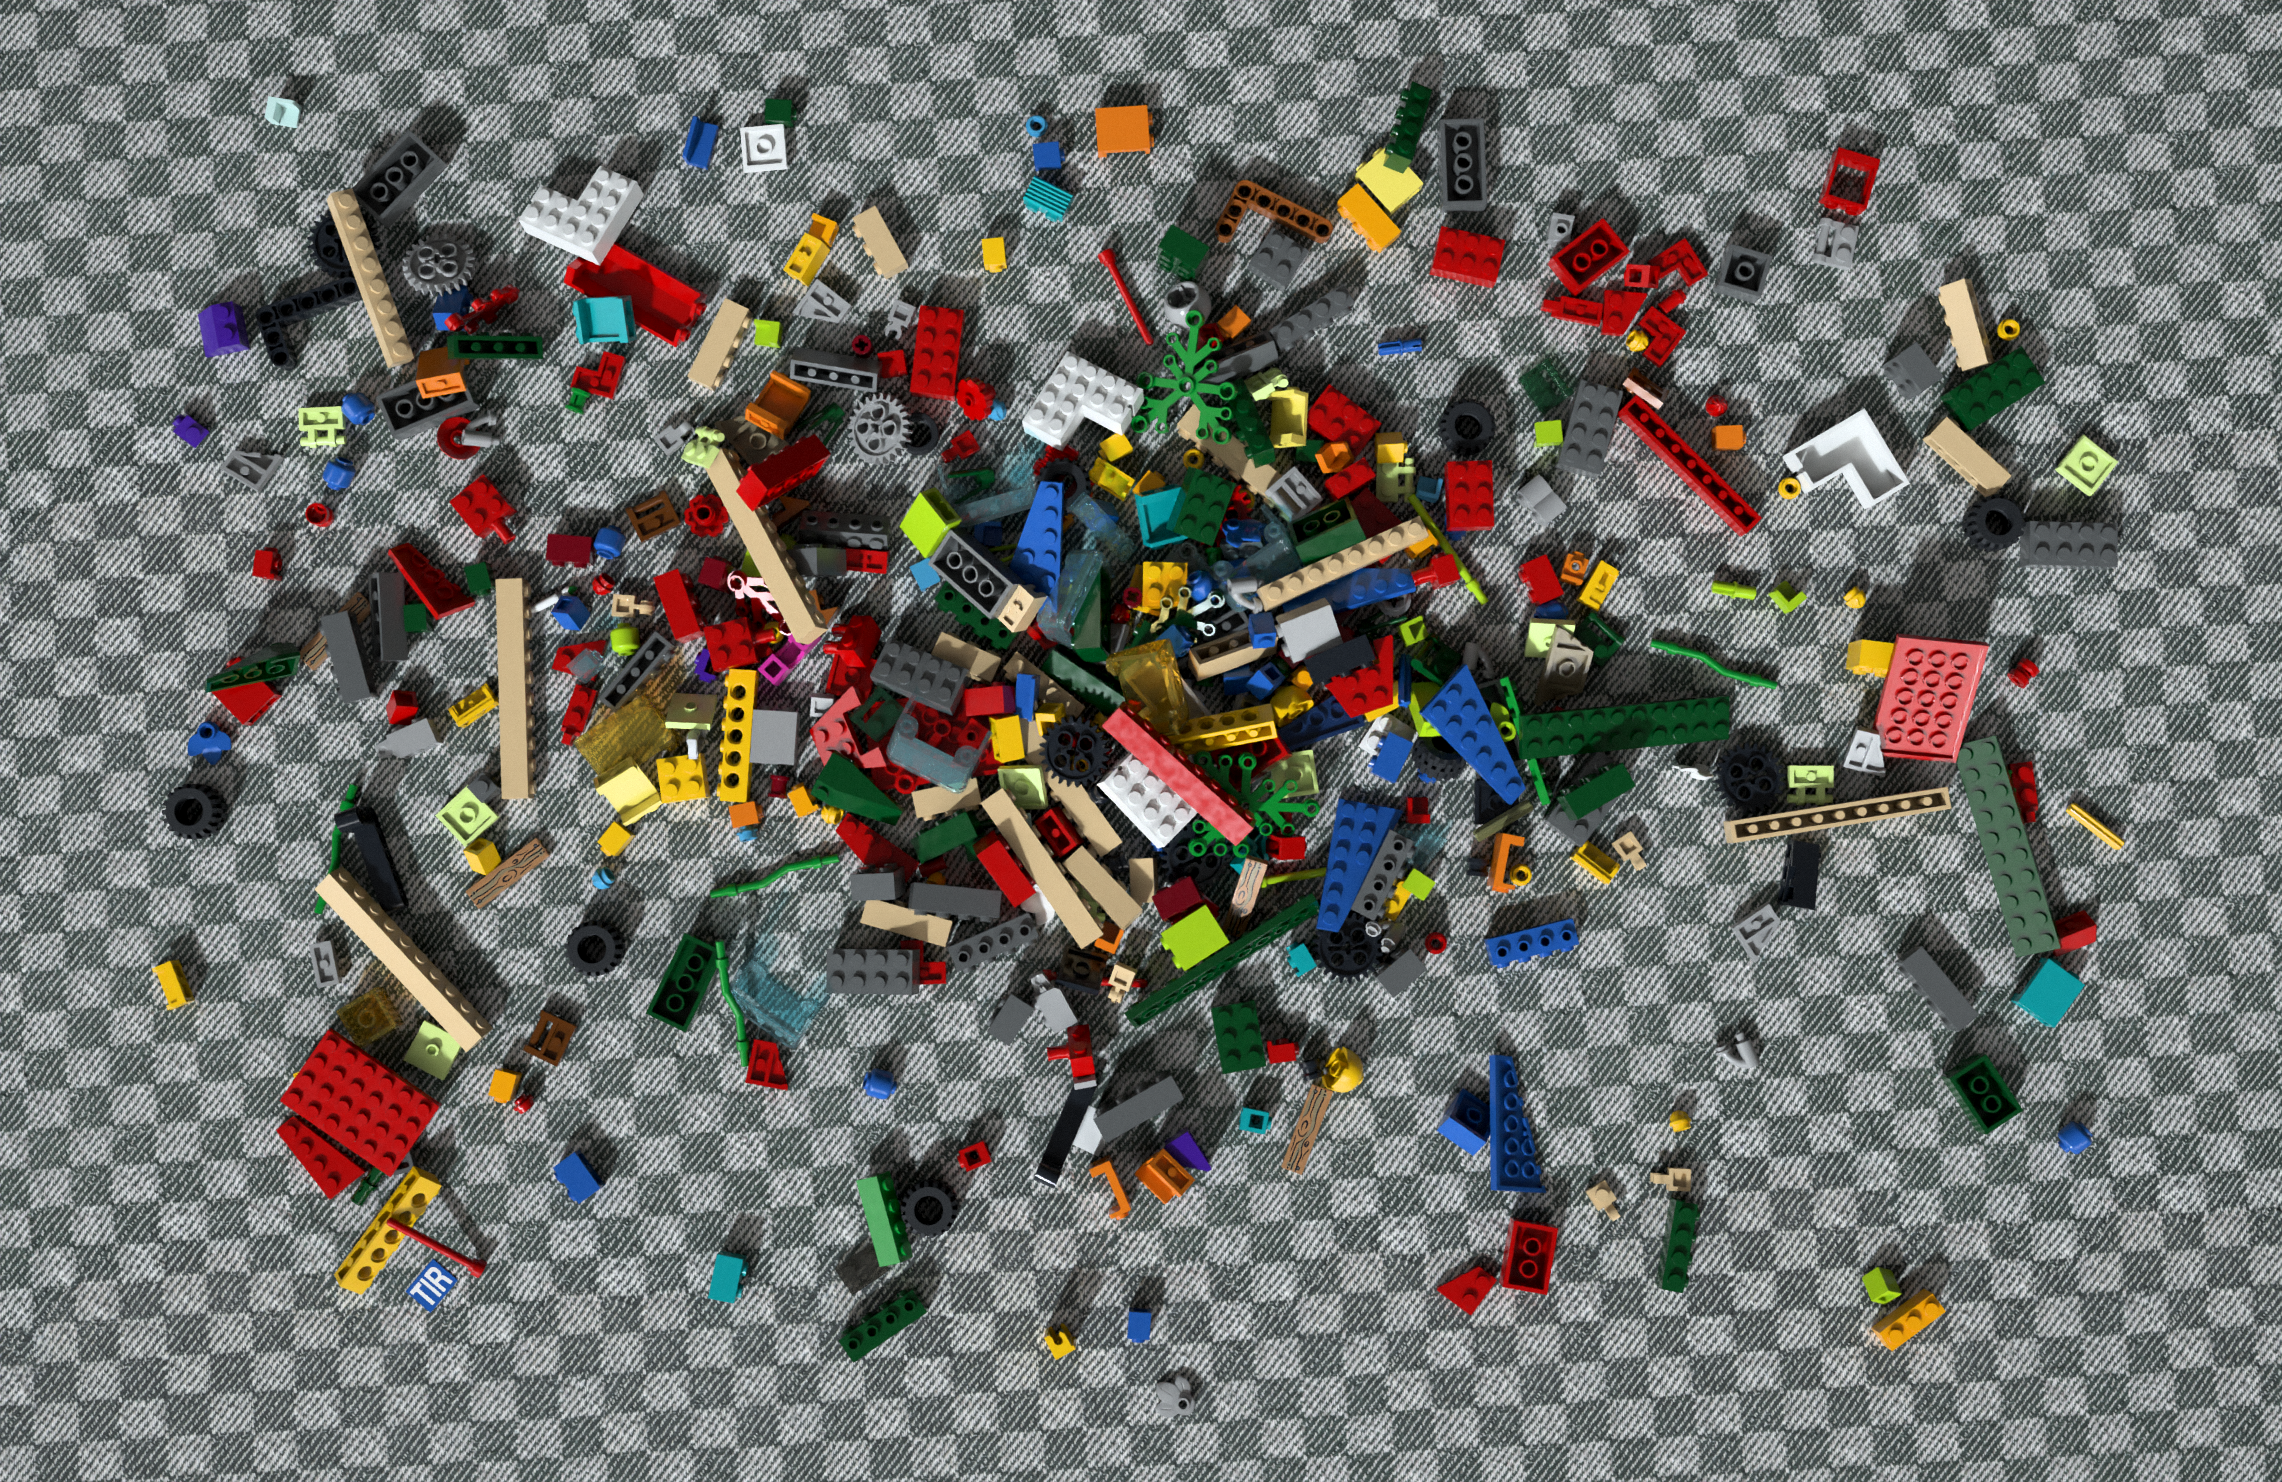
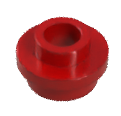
(1442, 943)
(523, 1103)

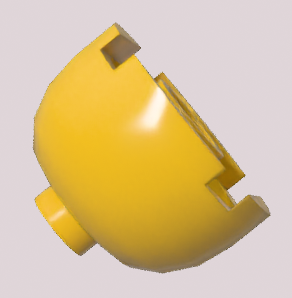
(1289, 703)
(1344, 1070)

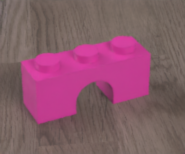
(782, 663)

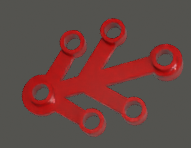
(483, 310)
(759, 600)
(905, 774)

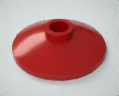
(452, 429)

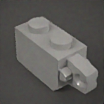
(410, 740)
(1053, 1003)

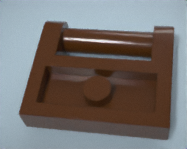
(656, 522)
(556, 1040)

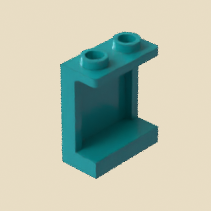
(604, 319)
(1154, 513)
(2049, 992)

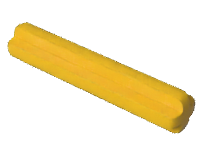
(2095, 826)

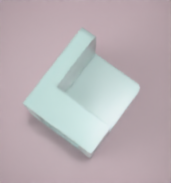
(283, 112)

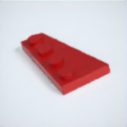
(323, 1161)

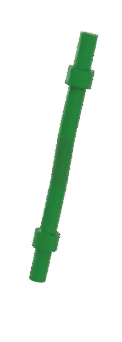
(1752, 679)
(336, 842)
(734, 889)
(722, 963)

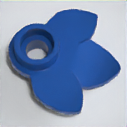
(1241, 530)
(209, 746)

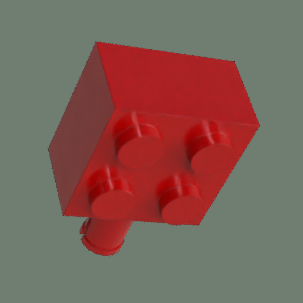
(485, 509)
(735, 643)

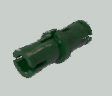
(367, 1185)

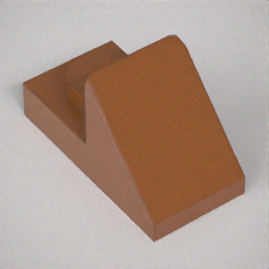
(794, 510)
(829, 614)

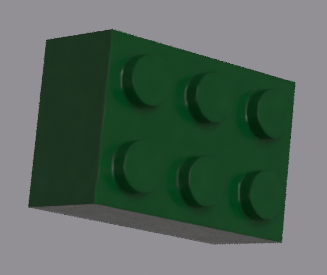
(1182, 255)
(1200, 506)
(1326, 531)
(1595, 790)
(1238, 1036)
(1981, 1093)

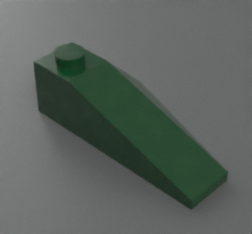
(267, 664)
(849, 789)

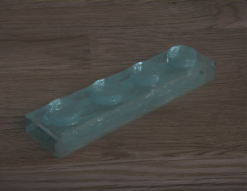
(1103, 527)

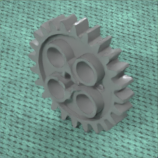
(439, 265)
(880, 429)

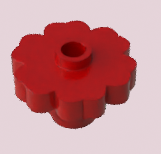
(975, 398)
(714, 523)

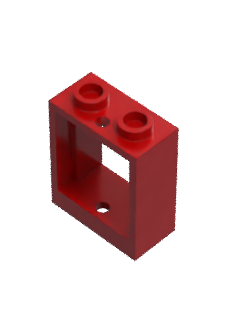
(1856, 161)

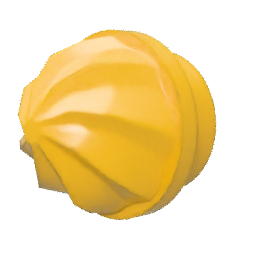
(1637, 341)
(1855, 598)
(832, 814)
(1680, 1121)

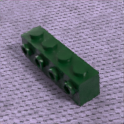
(1407, 127)
(494, 347)
(1250, 426)
(967, 613)
(1083, 679)
(1676, 1245)
(883, 1324)

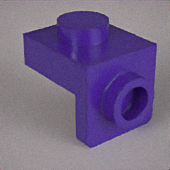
(189, 429)
(703, 665)

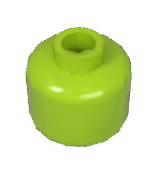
(625, 639)

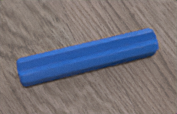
(1404, 680)

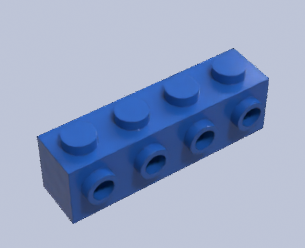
(1531, 941)

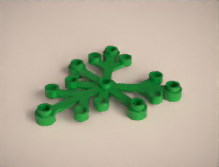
(1191, 359)
(1270, 806)

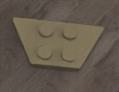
(750, 440)
(1564, 667)

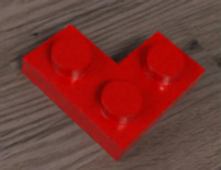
(1680, 258)
(1665, 334)
(605, 381)
(929, 971)

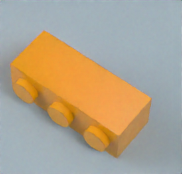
(1368, 219)
(1908, 1319)

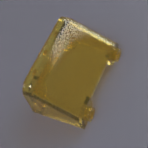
(1152, 684)
(632, 731)

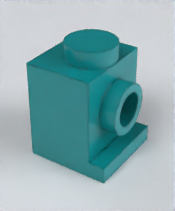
(1300, 958)
(1246, 1124)

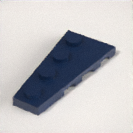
(1319, 724)

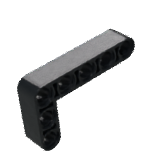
(301, 312)
(376, 855)
(1063, 1136)

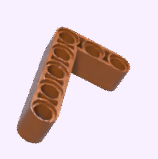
(1271, 212)

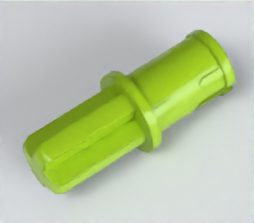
(1733, 589)

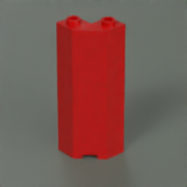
(659, 299)

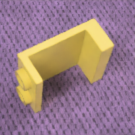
(1386, 184)
(1288, 417)
(628, 790)

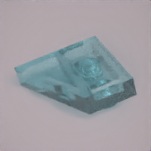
(1426, 845)

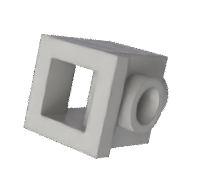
(1560, 221)

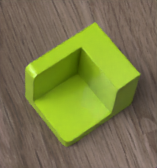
(768, 333)
(1548, 433)
(1787, 597)
(1412, 631)
(1418, 884)
(1881, 1285)

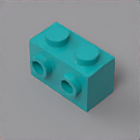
(728, 1276)

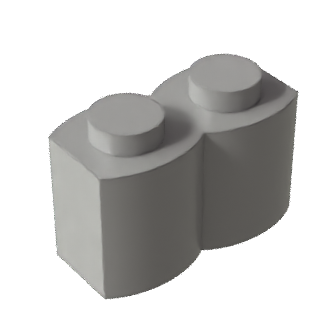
(1540, 500)

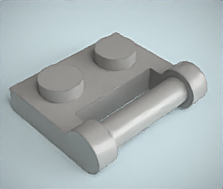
(1842, 244)
(1299, 490)

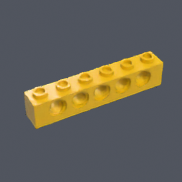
(749, 680)
(1226, 729)
(404, 1199)

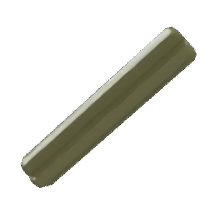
(1503, 820)

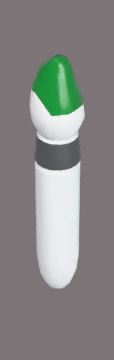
(567, 591)

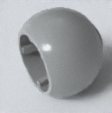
(1184, 298)

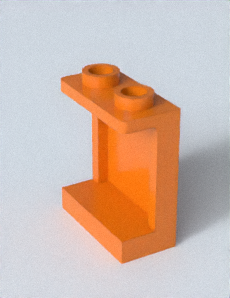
(1123, 129)
(438, 374)
(778, 405)
(1499, 861)
(1106, 1166)
(1164, 1176)

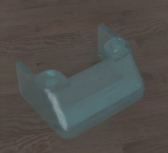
(996, 503)
(1270, 562)
(1070, 593)
(928, 762)
(771, 1005)

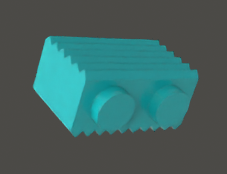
(1048, 199)

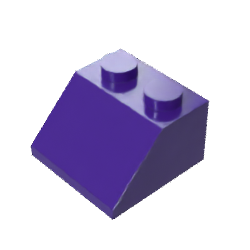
(223, 329)
(1186, 1151)

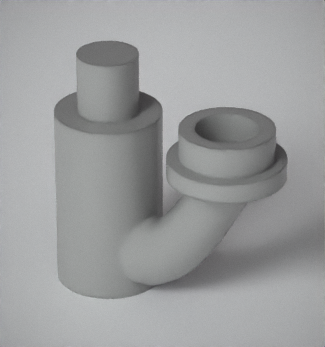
(479, 438)
(1244, 585)
(1470, 657)
(1391, 939)
(1746, 1050)

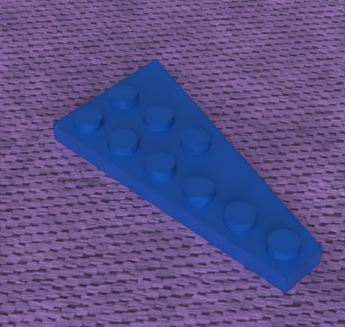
(1040, 545)
(1358, 589)
(1468, 727)
(1354, 845)
(1511, 1139)

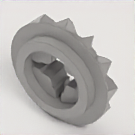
(1400, 607)

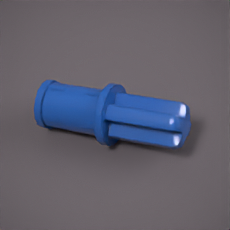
(1399, 346)

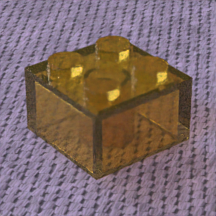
(370, 1017)

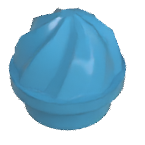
(998, 410)
(603, 878)

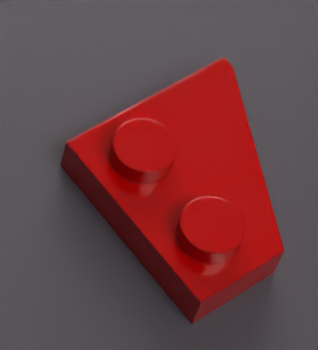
(1619, 311)
(766, 1066)
(1468, 1288)

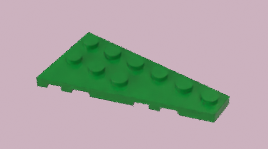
(1517, 708)

